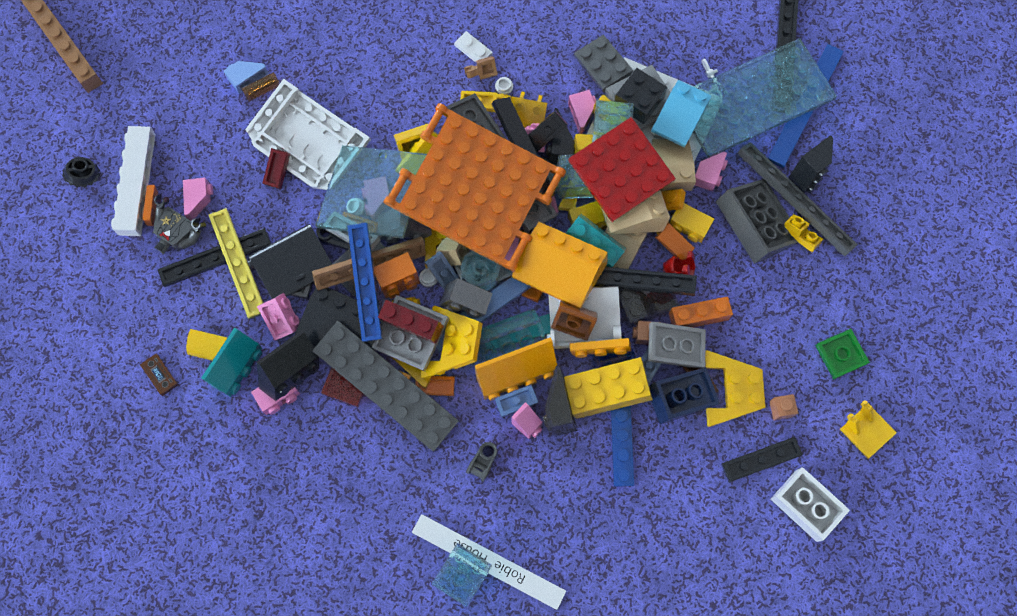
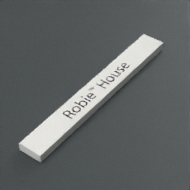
(501, 567)

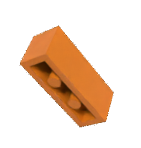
(701, 313)

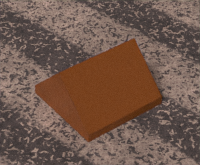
(574, 320)

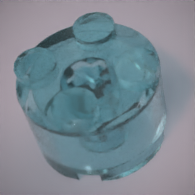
(474, 262)

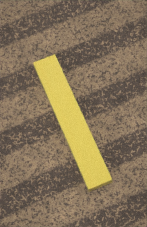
(236, 262)

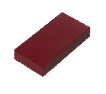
(276, 168)

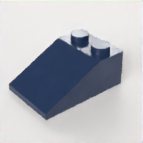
(683, 395)

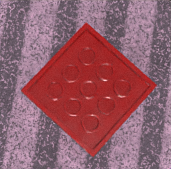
(621, 169)

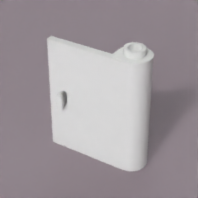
(607, 327)

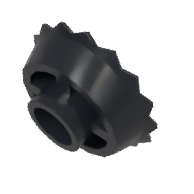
(81, 172)

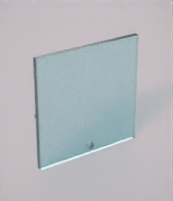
(360, 186)

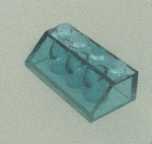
(500, 331)

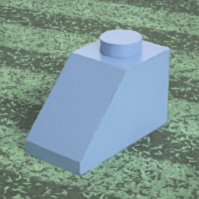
(245, 73)

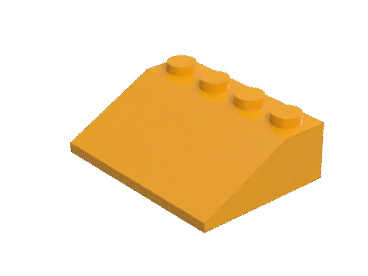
(560, 265)
(516, 369)

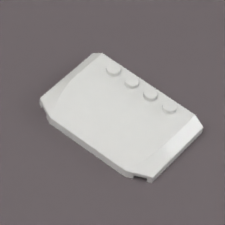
(304, 129)

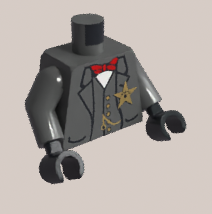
(174, 228)

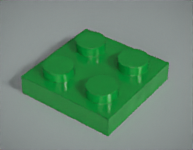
(842, 354)

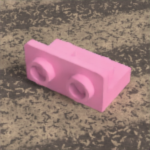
(279, 316)

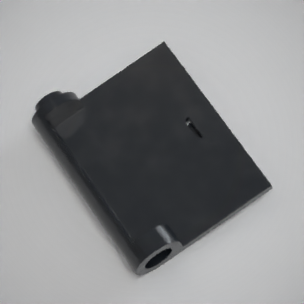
(289, 262)

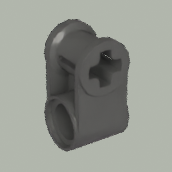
(482, 462)

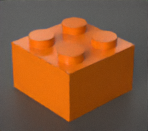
(396, 276)

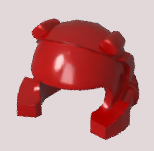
(680, 266)

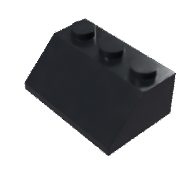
(813, 166)
(287, 366)

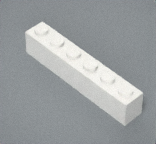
(133, 181)

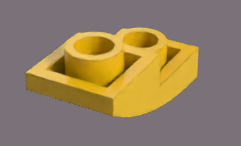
(799, 230)

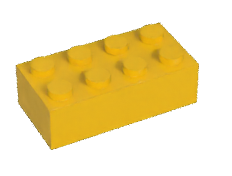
(608, 388)

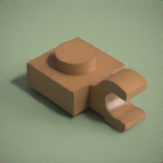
(485, 68)

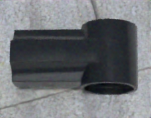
(332, 239)

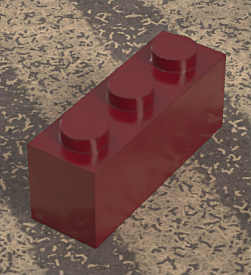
(411, 321)

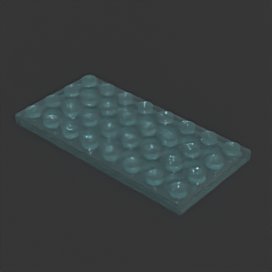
(760, 97)

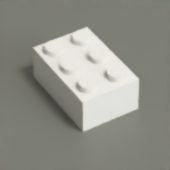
(810, 504)

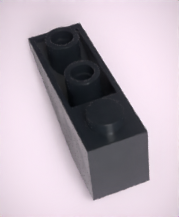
(560, 145)

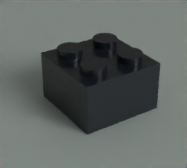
(643, 92)

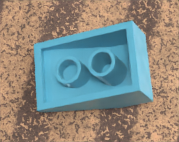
(681, 113)

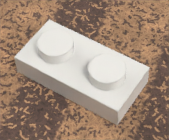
(472, 47)

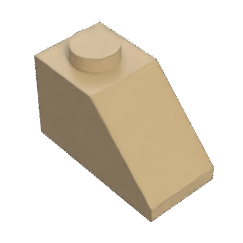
(453, 251)

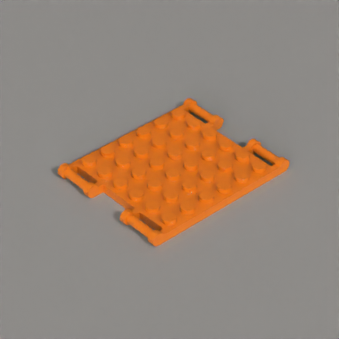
(475, 187)

